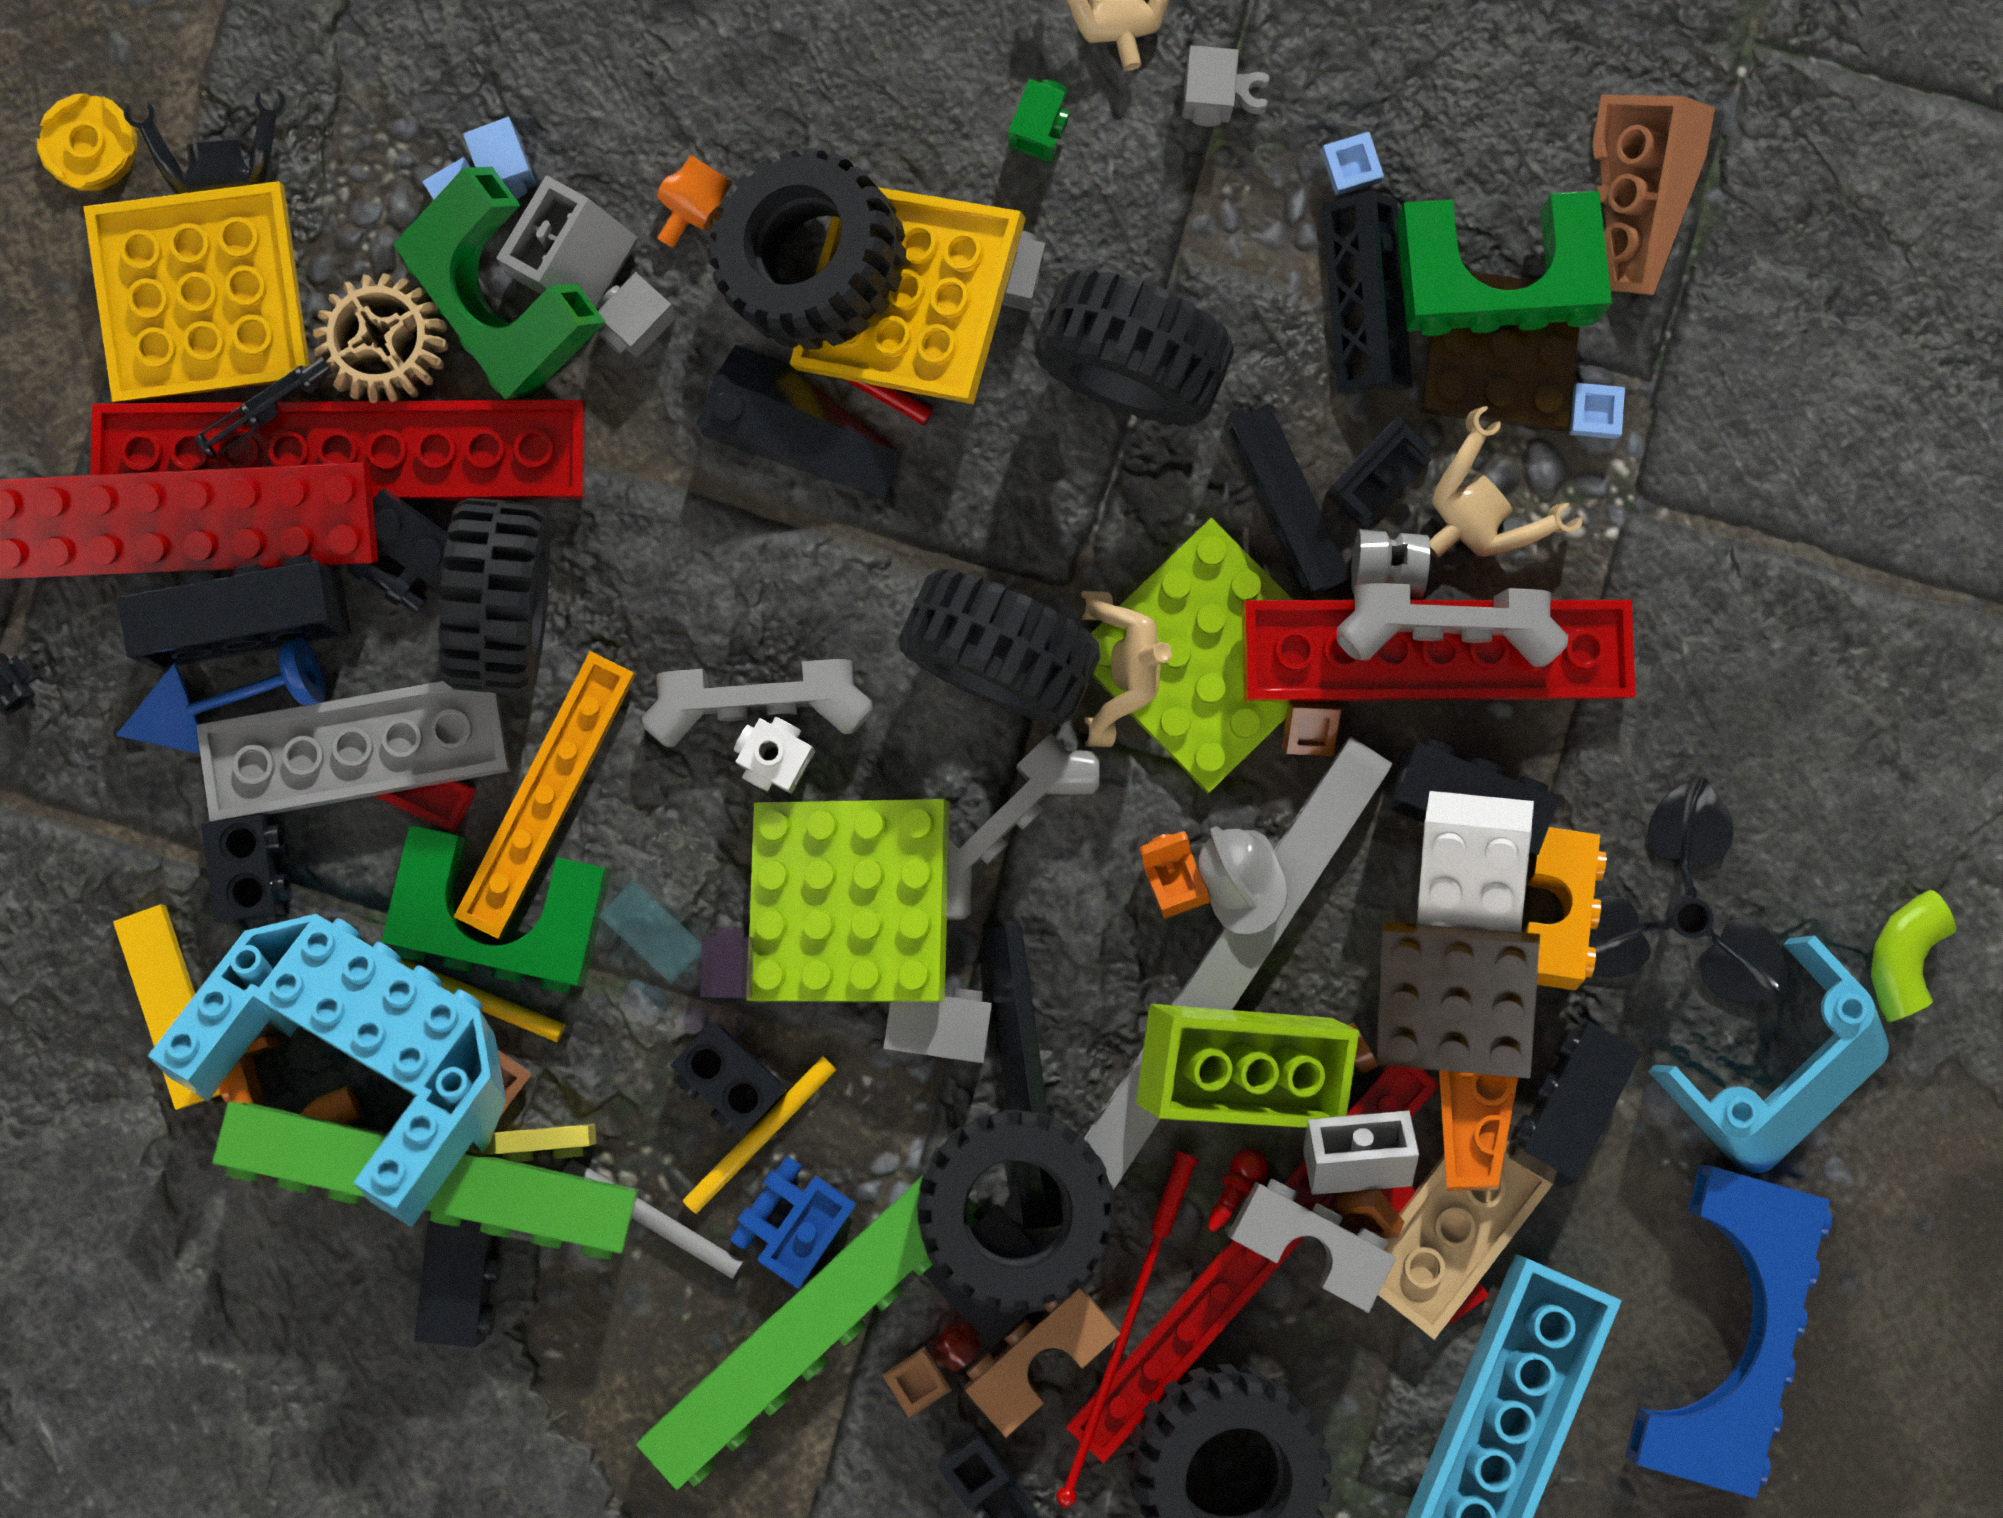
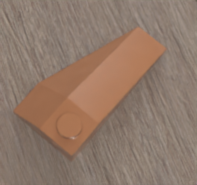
(1648, 169)

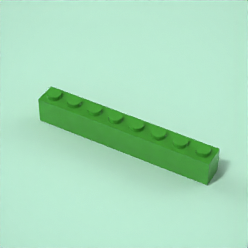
(478, 1189)
(791, 1344)

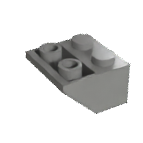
(566, 242)

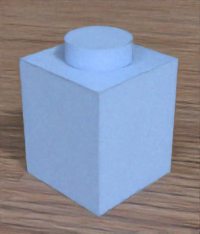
(500, 147)

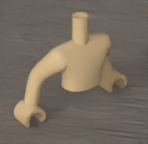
(1118, 22)
(1479, 507)
(1133, 664)

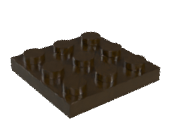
(1512, 371)
(1457, 999)

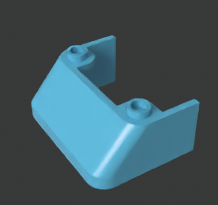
(1762, 1132)

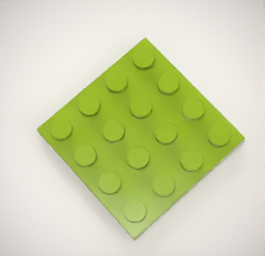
(1201, 688)
(849, 901)

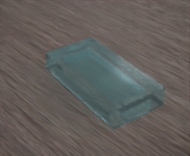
(652, 931)

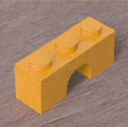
(1568, 868)

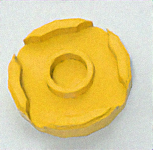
(86, 142)

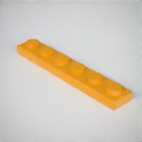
(545, 795)

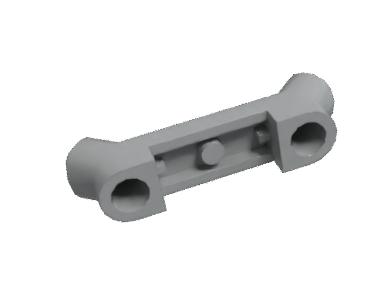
(1517, 615)
(825, 687)
(1048, 771)

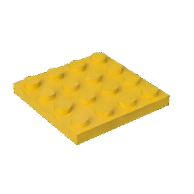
(196, 291)
(945, 308)

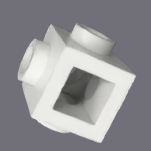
(788, 765)

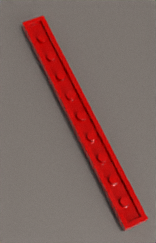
(1222, 1289)

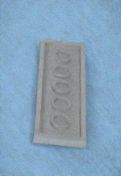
(350, 749)

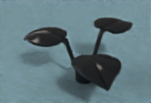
(1746, 957)

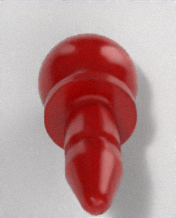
(1245, 1169)

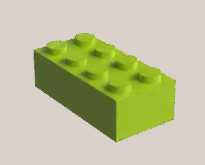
(1245, 1066)

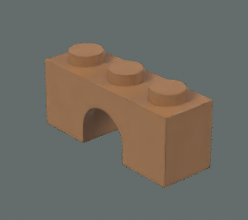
(1002, 1382)

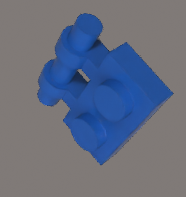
(806, 1229)

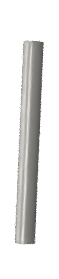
(670, 1228)

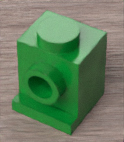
(1039, 119)

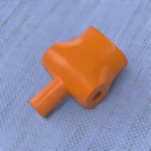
(692, 198)
(336, 1106)

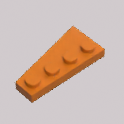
(1475, 1127)

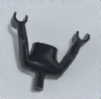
(215, 162)

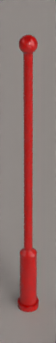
(1161, 1228)

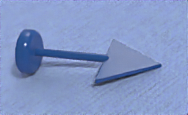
(171, 718)

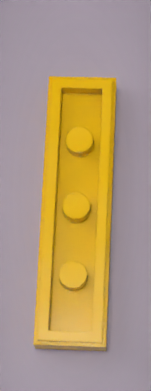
(158, 979)

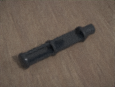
(263, 406)

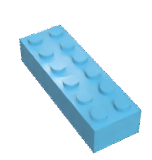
(1516, 1397)

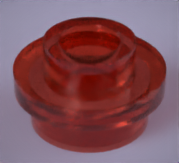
(956, 1347)

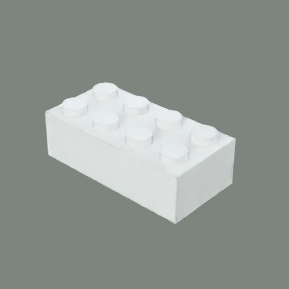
(1474, 861)

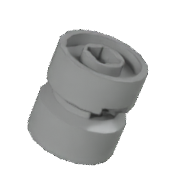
(1376, 552)

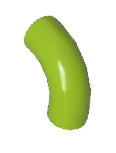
(1902, 951)

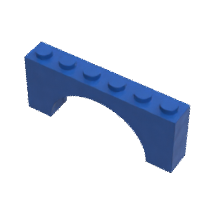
(1729, 1431)

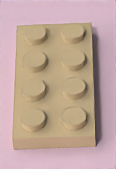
(1454, 1240)

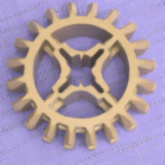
(397, 332)

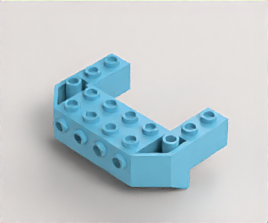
(374, 1012)

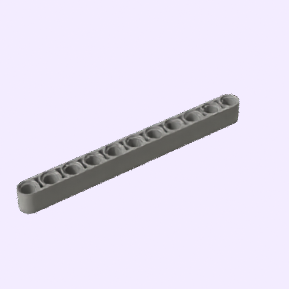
(1236, 958)

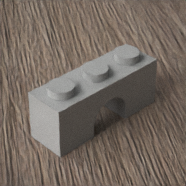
(1354, 1263)

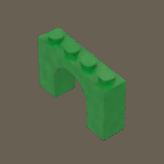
(444, 255)
(1446, 296)
(425, 907)

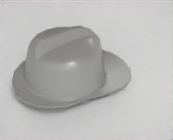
(1243, 880)

